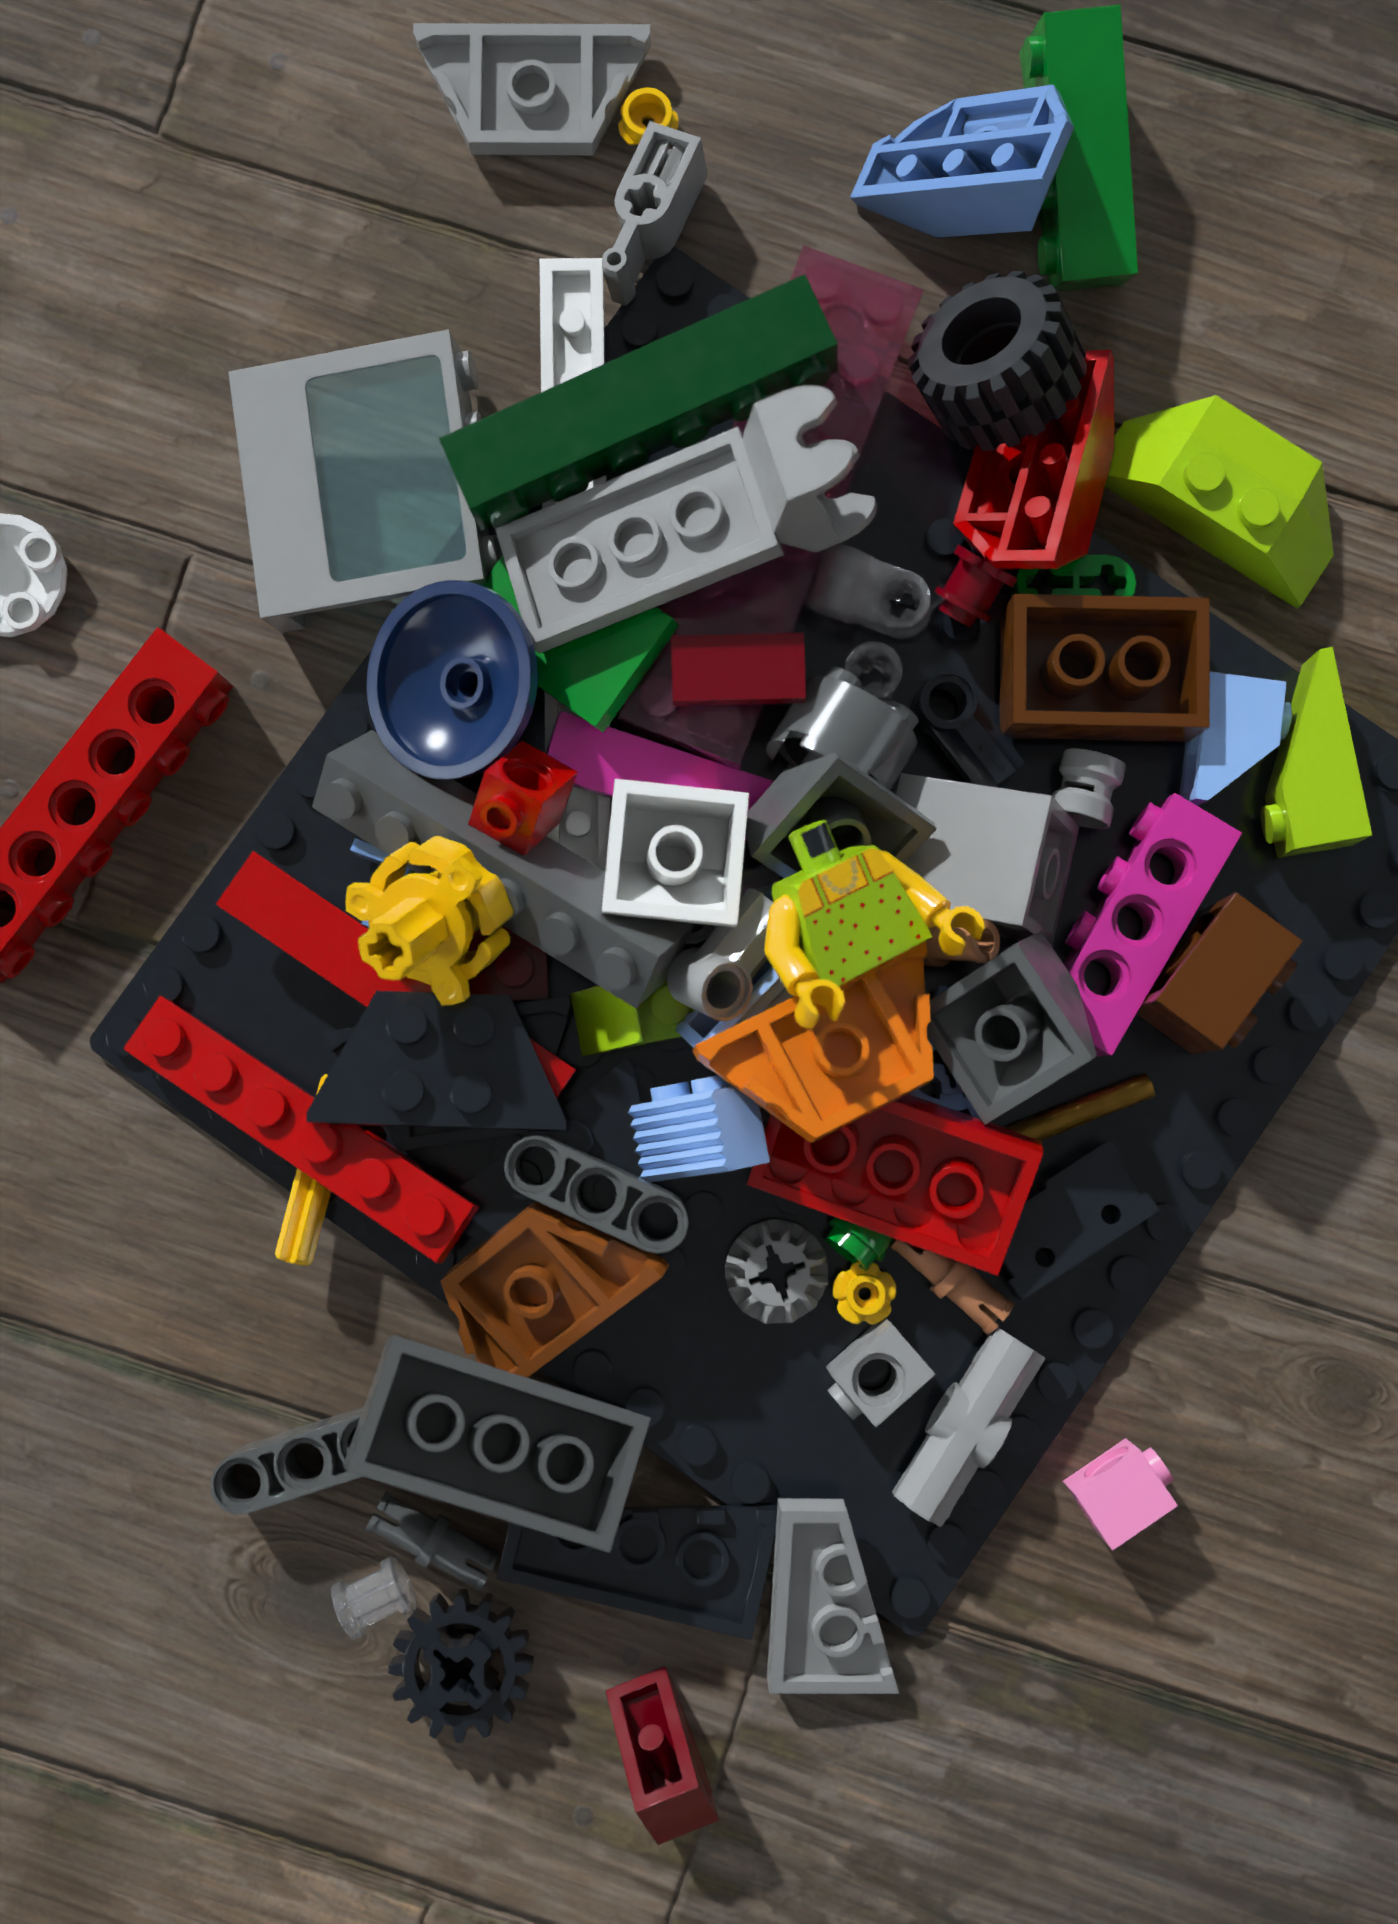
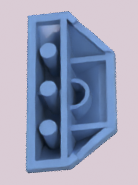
(970, 164)

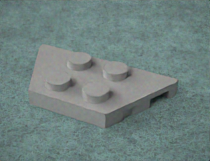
(532, 83)

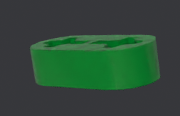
(1081, 573)

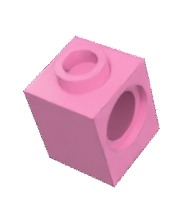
(1122, 1491)

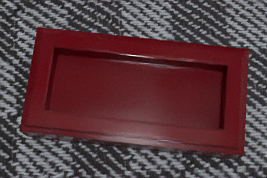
(738, 669)

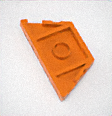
(840, 1067)

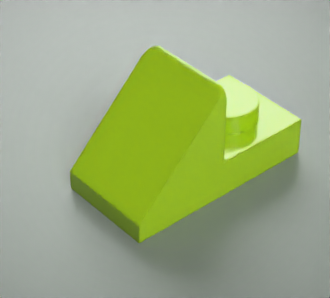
(612, 1024)

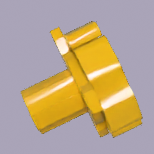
(428, 920)

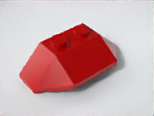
(1043, 496)

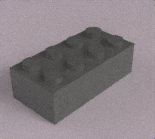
(497, 1443)

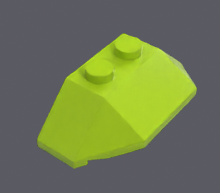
(1229, 491)

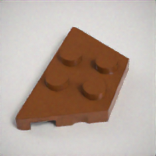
(542, 1287)

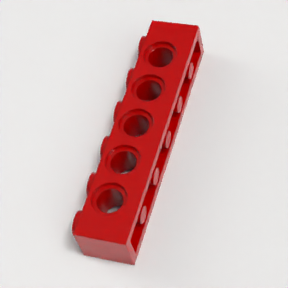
(86, 769)

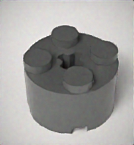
(850, 722)

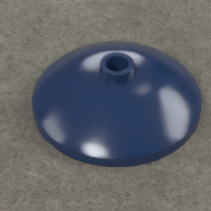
(426, 674)

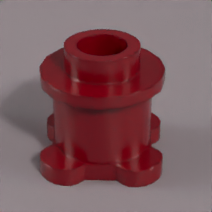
(972, 588)

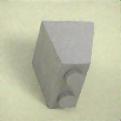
(994, 851)

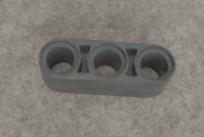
(563, 1193)
(278, 1465)

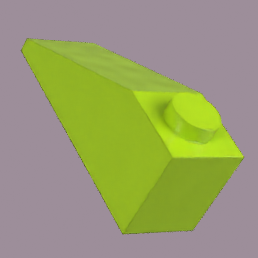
(1315, 782)

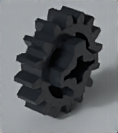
(475, 1685)

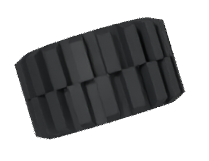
(998, 361)

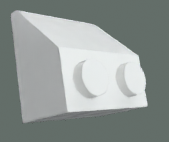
(675, 853)

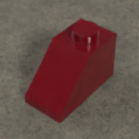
(660, 1757)

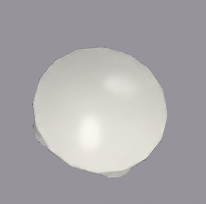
(30, 575)

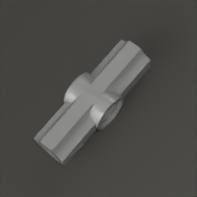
(968, 1426)

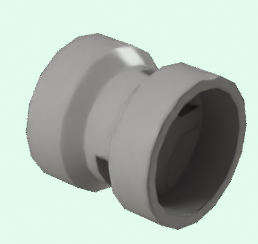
(1088, 786)

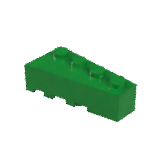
(1090, 202)

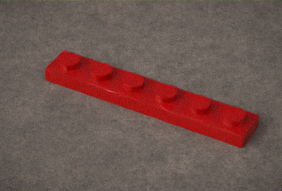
(275, 1114)

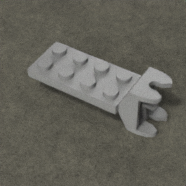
(684, 521)

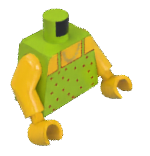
(850, 916)

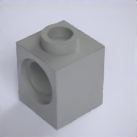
(906, 1377)

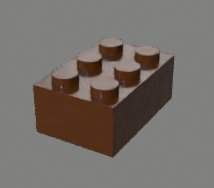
(1105, 667)

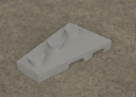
(821, 1607)

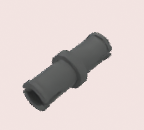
(432, 1541)

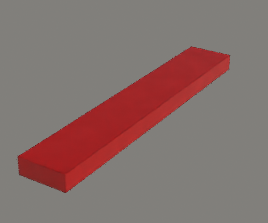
(327, 940)

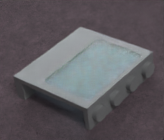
(351, 475)

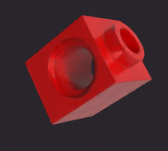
(522, 797)

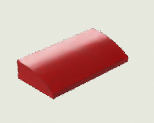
(911, 1176)

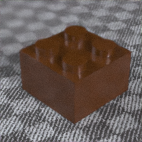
(1220, 976)

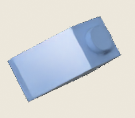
(1244, 727)

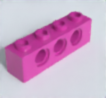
(1198, 849)

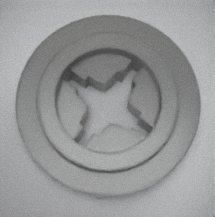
(748, 1258)

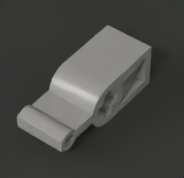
(653, 204)

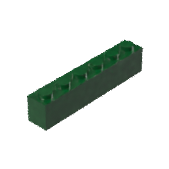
(641, 404)

